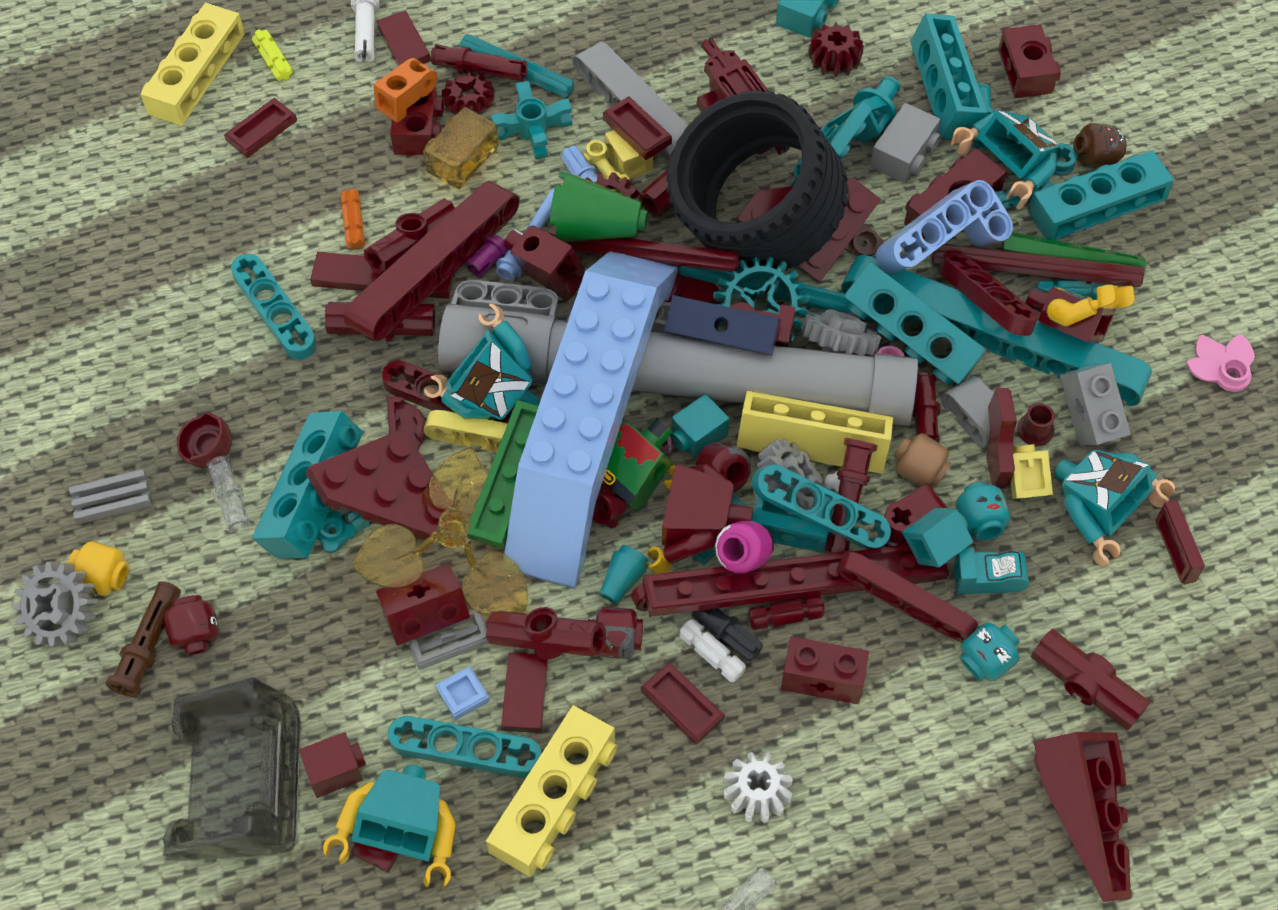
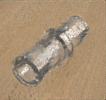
(228, 494)

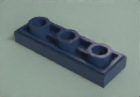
(701, 321)

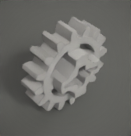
(841, 333)
(796, 461)
(55, 604)

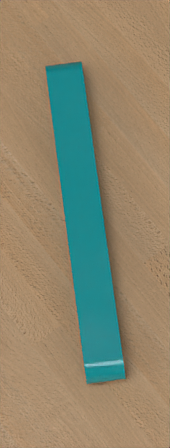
(1043, 350)

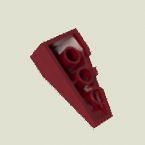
(1082, 783)

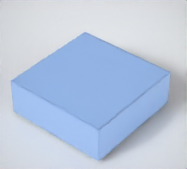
(462, 693)

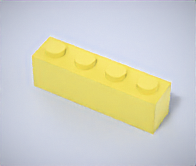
(813, 427)

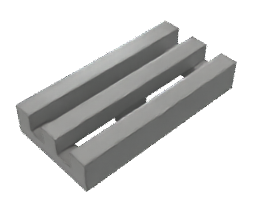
(107, 491)
(454, 649)

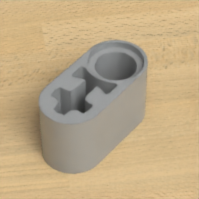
(970, 406)

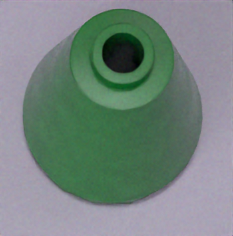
(593, 212)

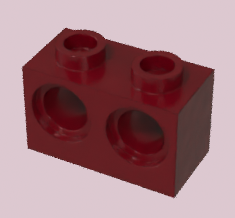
(419, 125)

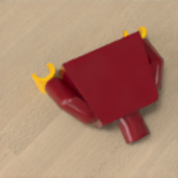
(695, 514)

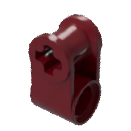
(909, 510)

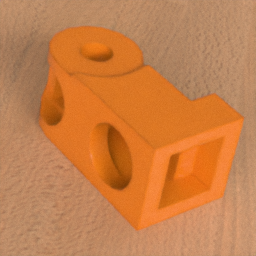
(403, 88)

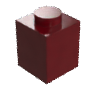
(332, 764)

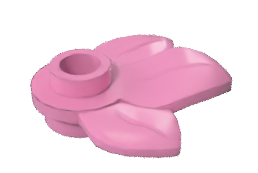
(1217, 360)

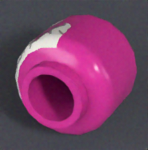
(743, 546)

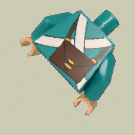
(1018, 144)
(490, 375)
(1106, 492)

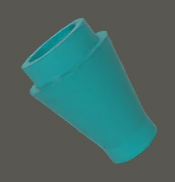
(623, 572)

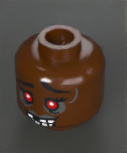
(1099, 145)

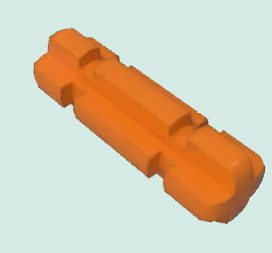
(352, 219)

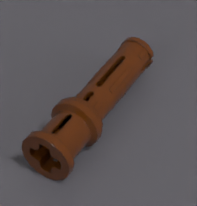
(138, 655)

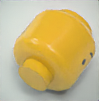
(103, 566)

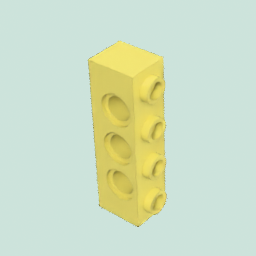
(192, 64)
(576, 734)

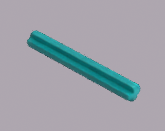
(535, 73)

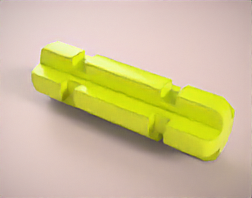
(272, 55)

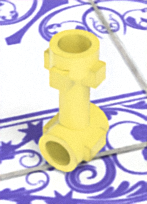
(597, 155)

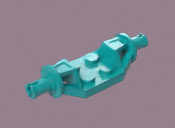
(863, 121)

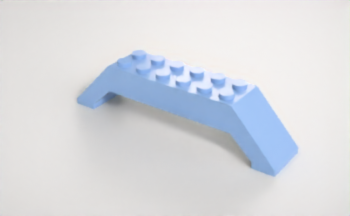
(582, 415)

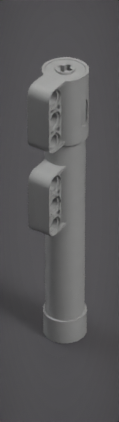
(684, 364)

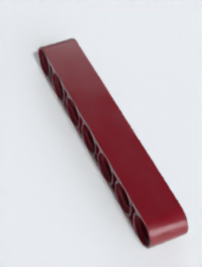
(431, 261)

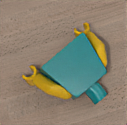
(398, 816)

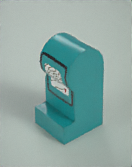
(990, 572)

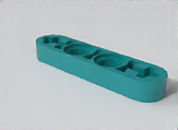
(276, 305)
(823, 502)
(467, 740)

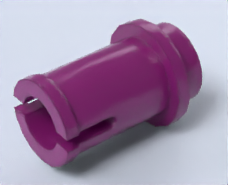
(487, 256)

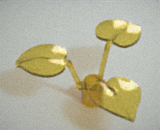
(393, 561)

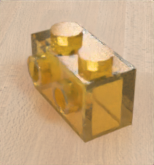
(461, 147)

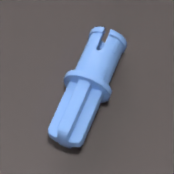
(578, 164)

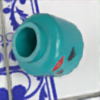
(984, 510)

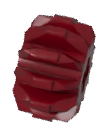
(836, 49)

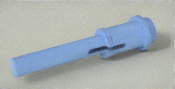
(507, 266)

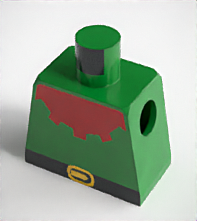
(637, 463)

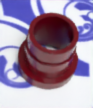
(1037, 433)

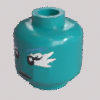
(990, 652)

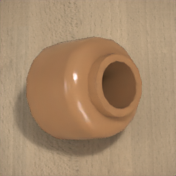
(922, 460)

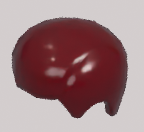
(205, 434)

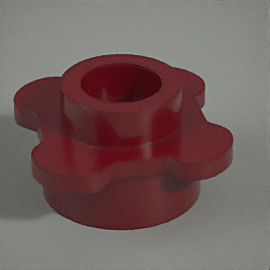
(608, 507)

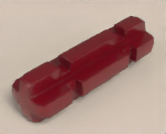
(786, 612)

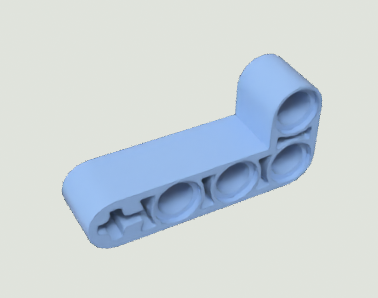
(963, 215)

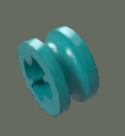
(1068, 153)

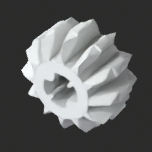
(758, 801)

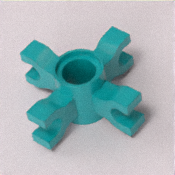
(532, 119)

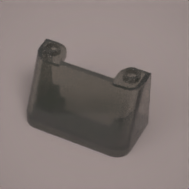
(240, 773)

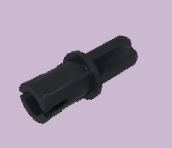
(730, 632)

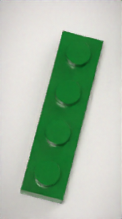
(1043, 246)
(494, 504)

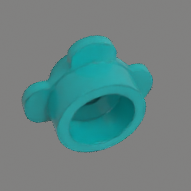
(343, 533)

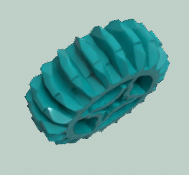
(775, 278)

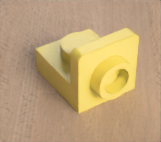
(1031, 473)

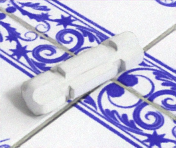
(712, 650)

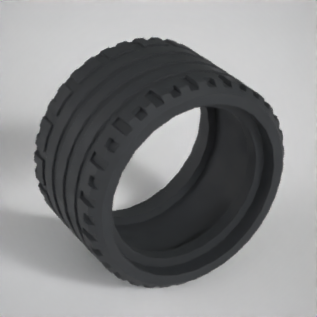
(728, 136)

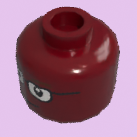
(191, 624)

